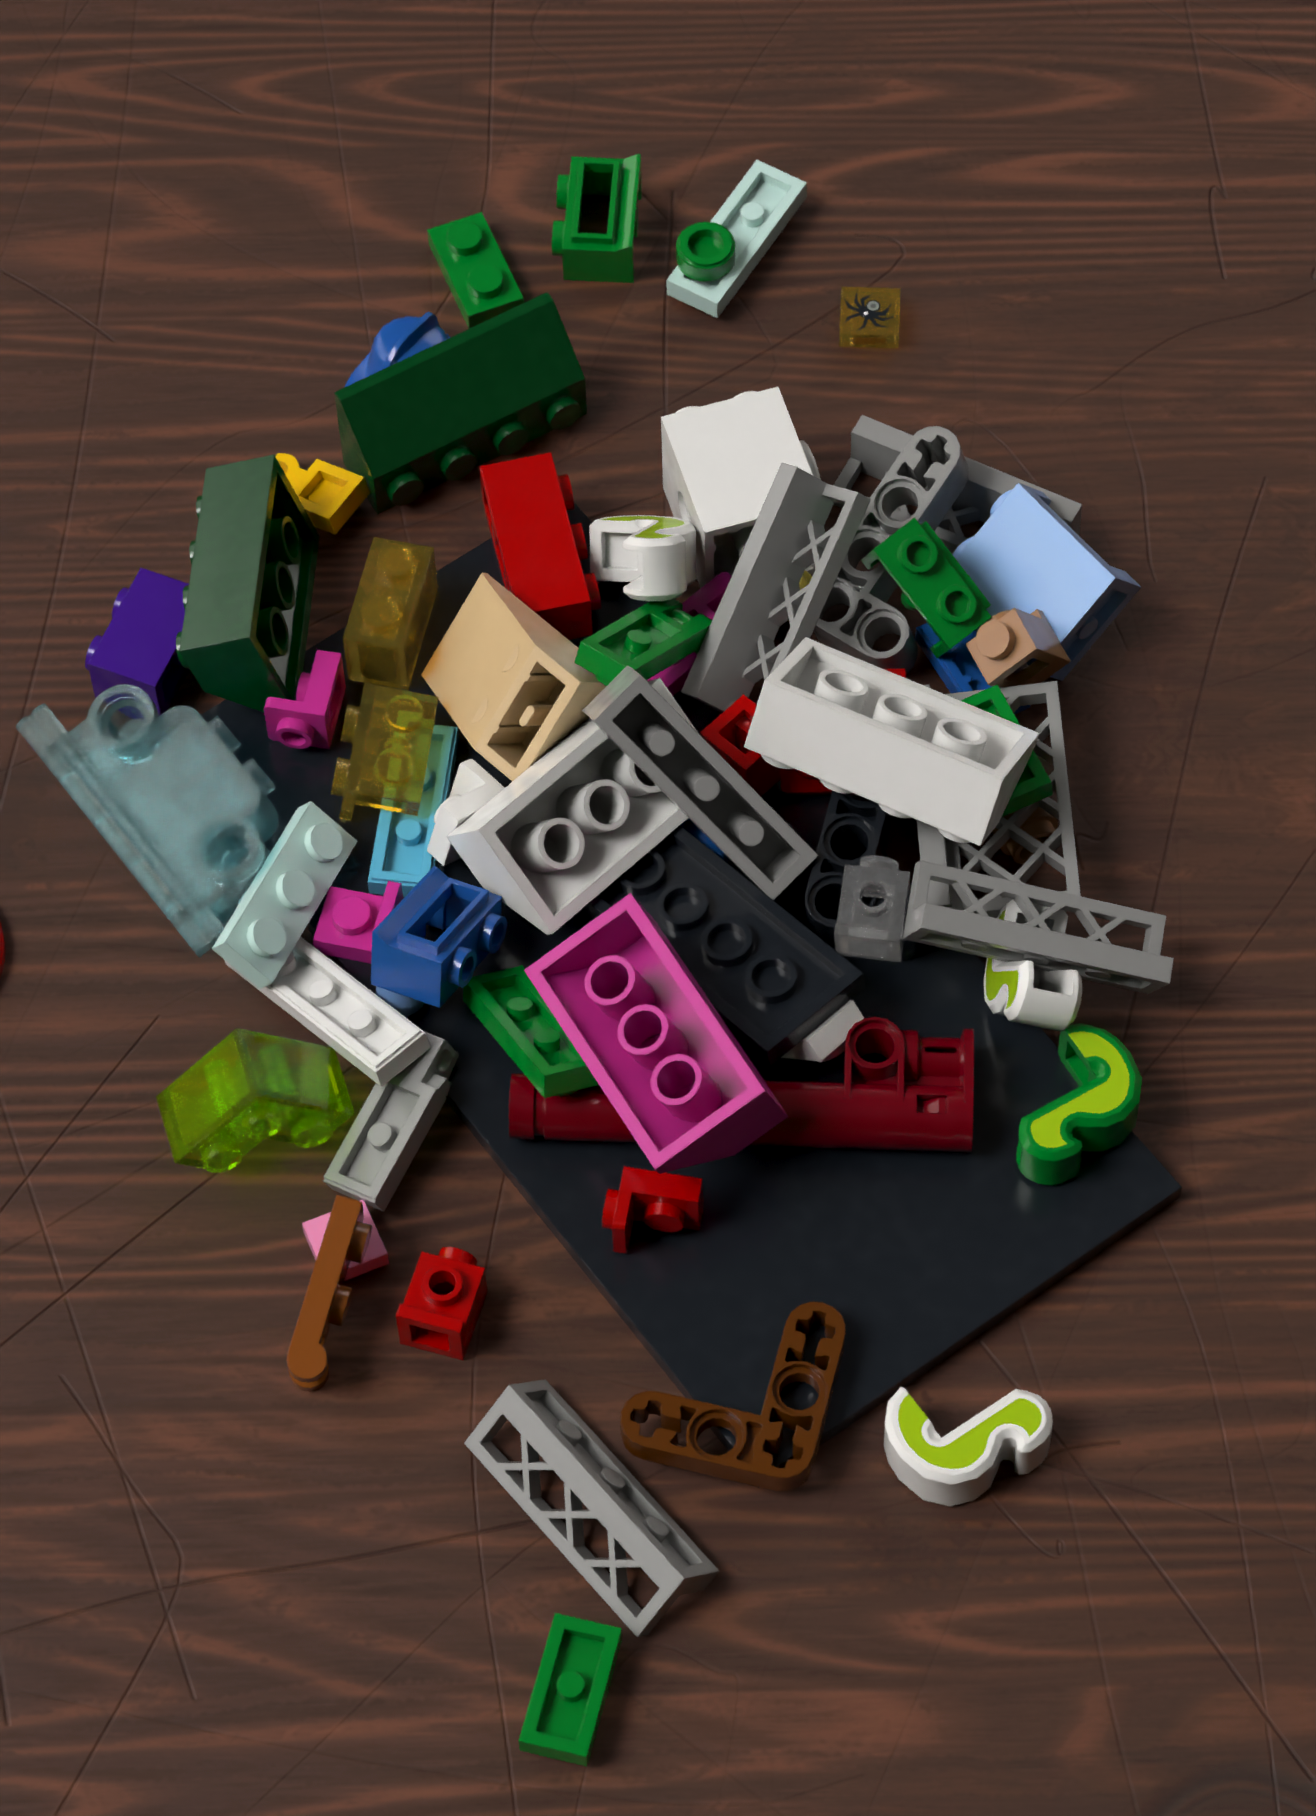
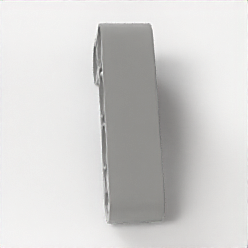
(870, 590)

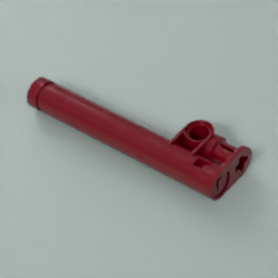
(905, 1103)

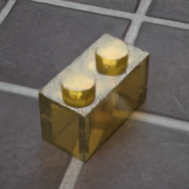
(390, 613)

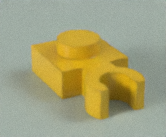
(325, 491)

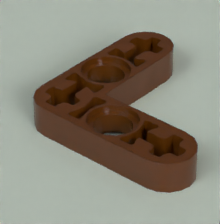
(755, 1434)

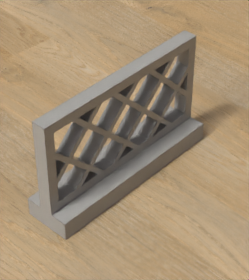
(943, 851)

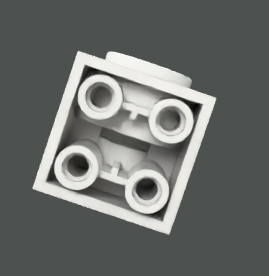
(722, 467)

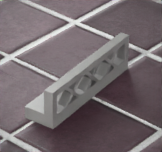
(878, 446)
(767, 589)
(1007, 941)
(608, 1491)

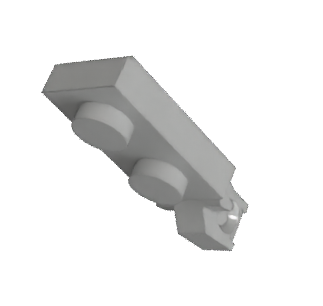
(392, 1128)

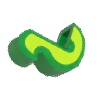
(1087, 1118)

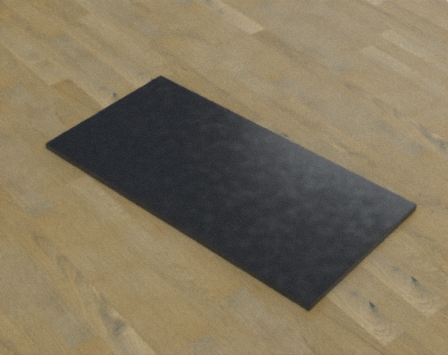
(896, 1240)

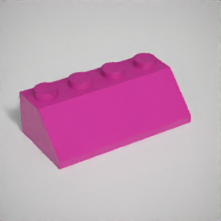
(654, 1040)

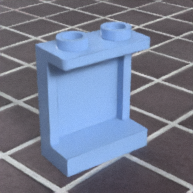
(1037, 561)

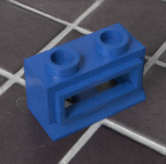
(430, 969)

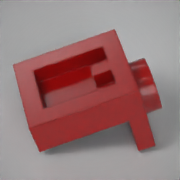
(659, 1200)

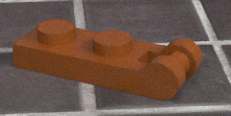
(326, 1296)

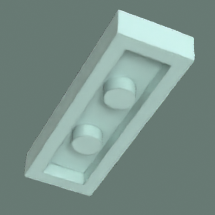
(755, 217)
(284, 895)

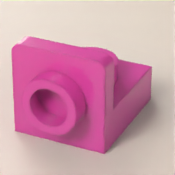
(315, 712)
(350, 919)

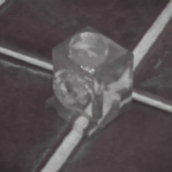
(876, 930)

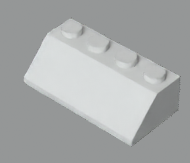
(890, 741)
(567, 826)

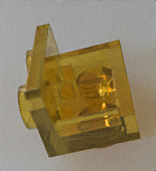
(388, 750)

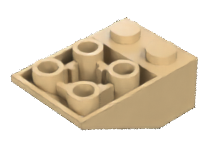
(509, 679)

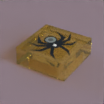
(869, 317)

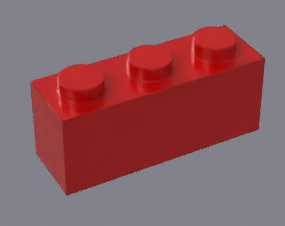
(537, 544)

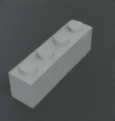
(700, 782)

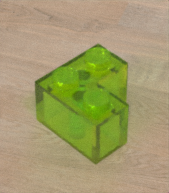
(250, 1092)

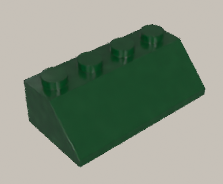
(461, 403)
(249, 584)

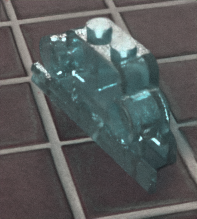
(165, 802)

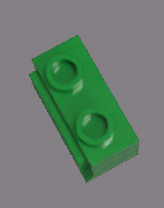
(596, 255)
(932, 583)

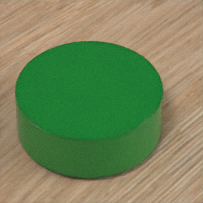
(705, 251)

